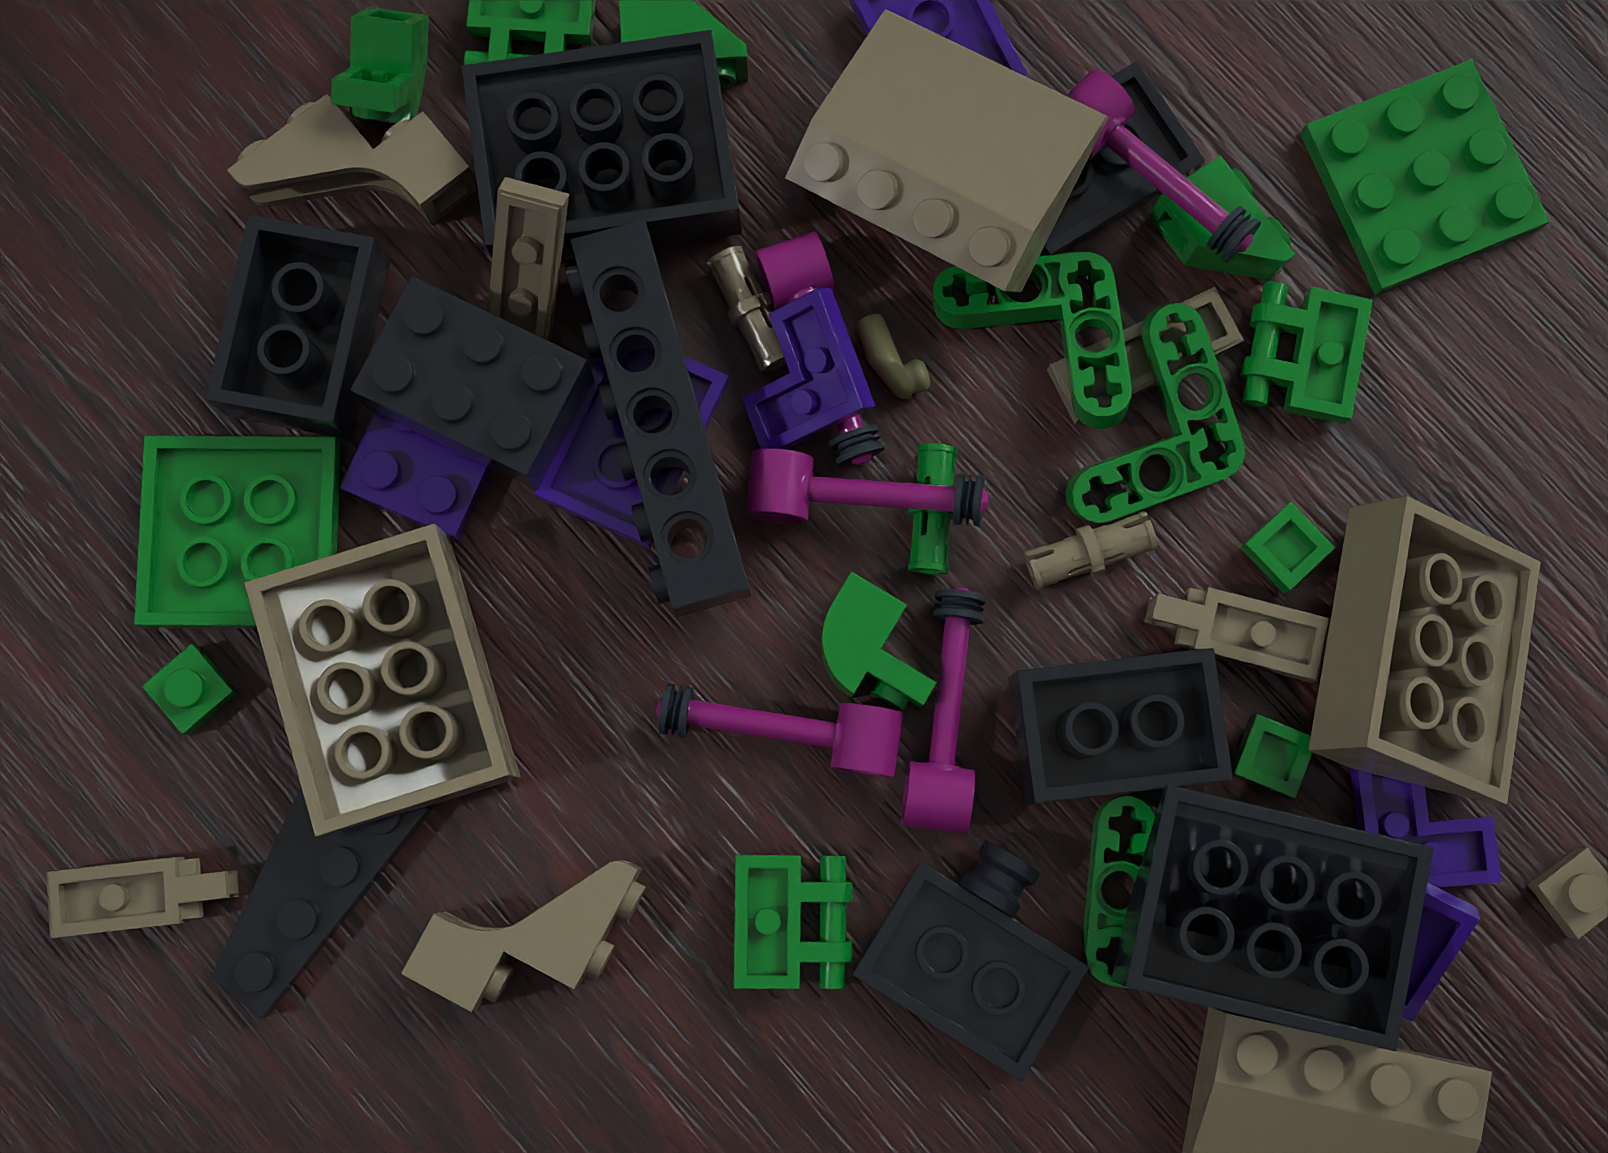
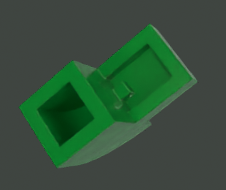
(385, 65)
(853, 644)

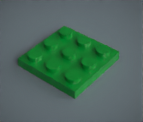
(1424, 177)
(226, 516)

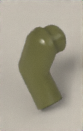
(885, 361)

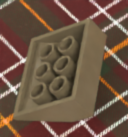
(947, 150)
(1426, 651)
(381, 680)
(1317, 1093)

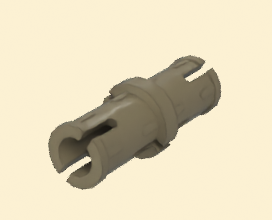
(747, 306)
(1091, 550)

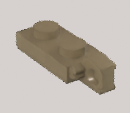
(1245, 631)
(132, 895)

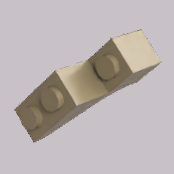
(327, 156)
(558, 939)

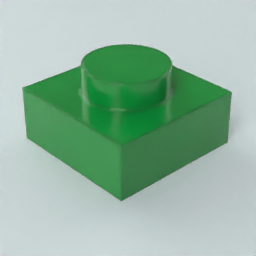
(1287, 547)
(190, 689)
(1272, 756)

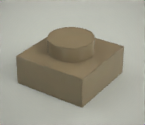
(1574, 892)

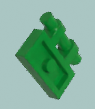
(528, 20)
(1325, 357)
(769, 922)

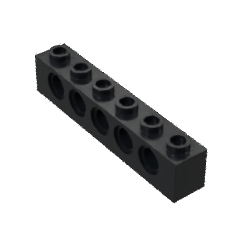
(626, 261)

